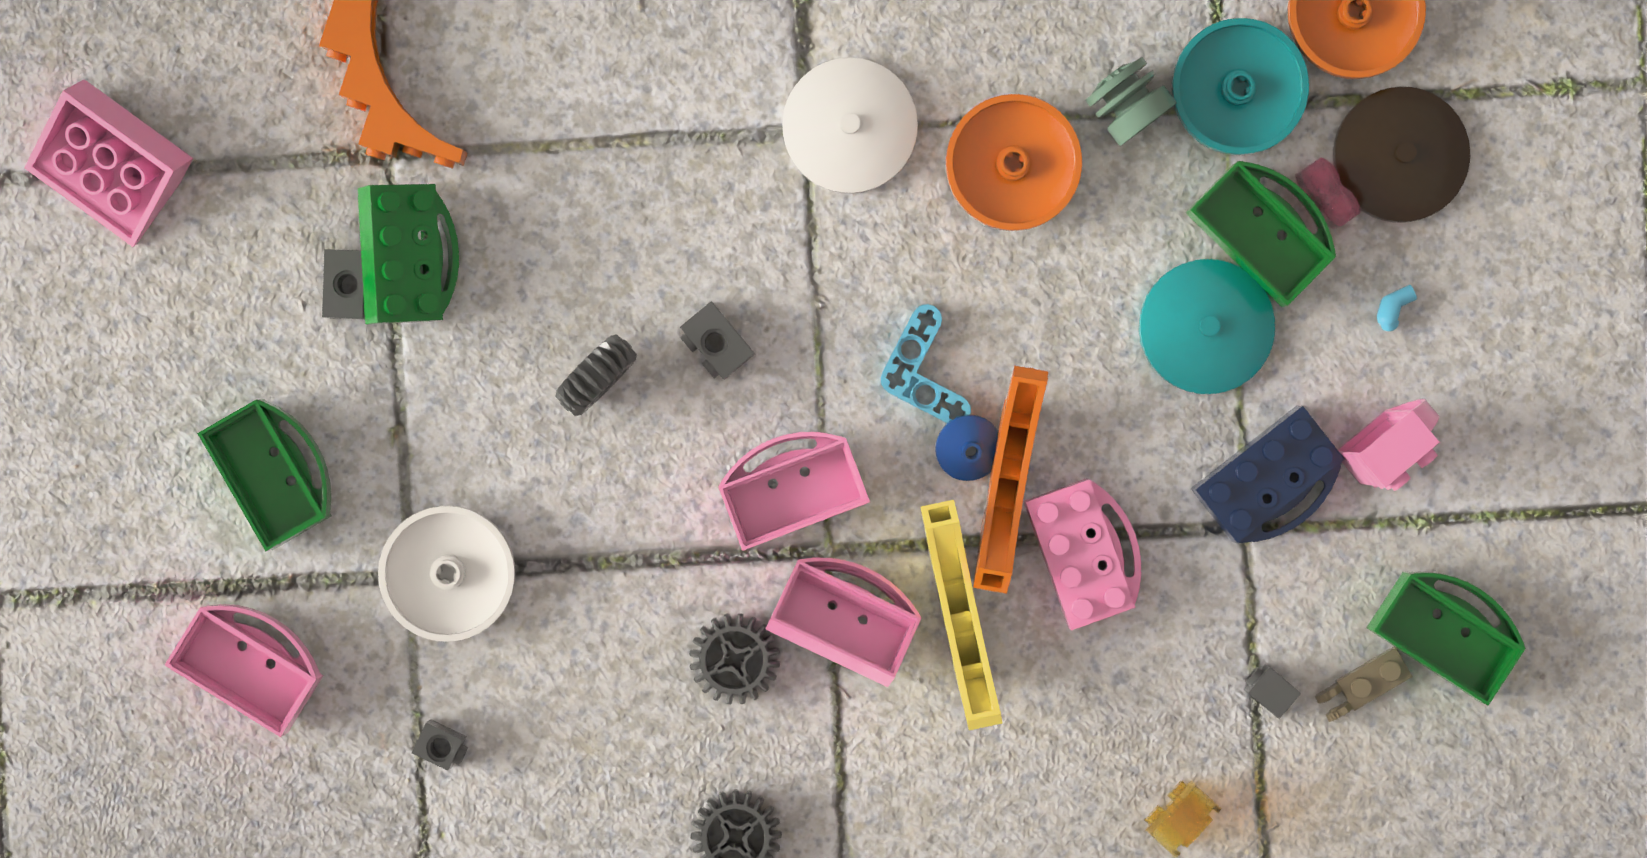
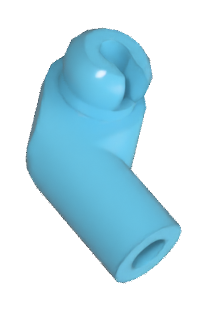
(1391, 305)

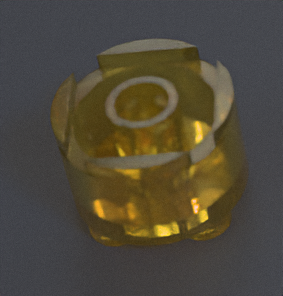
(1181, 818)

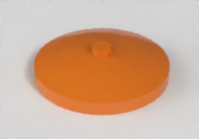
(1356, 35)
(1013, 162)

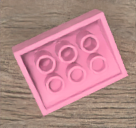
(107, 161)

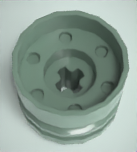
(1130, 100)

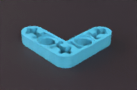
(914, 380)

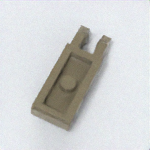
(1366, 683)

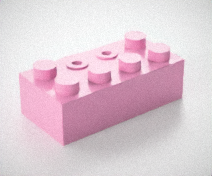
(1392, 445)
(797, 501)
(1073, 558)
(836, 634)
(241, 678)

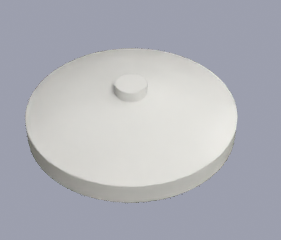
(850, 125)
(446, 573)

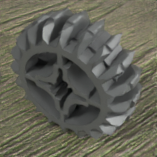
(596, 375)
(721, 633)
(727, 821)

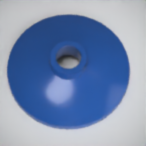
(960, 435)

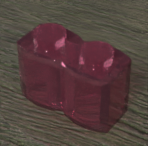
(1324, 187)

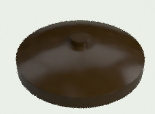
(1402, 154)

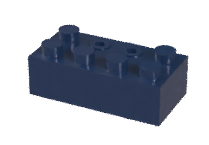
(1263, 466)

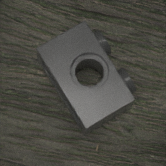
(335, 302)
(710, 321)

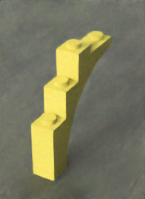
(960, 615)

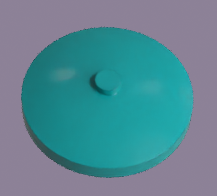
(1240, 86)
(1207, 326)

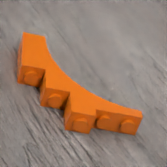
(352, 34)
(1009, 479)

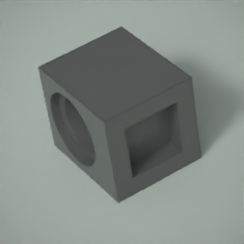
(1271, 690)
(425, 747)

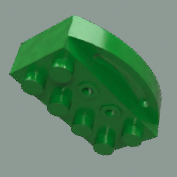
(1252, 241)
(393, 253)
(258, 480)
(1471, 663)

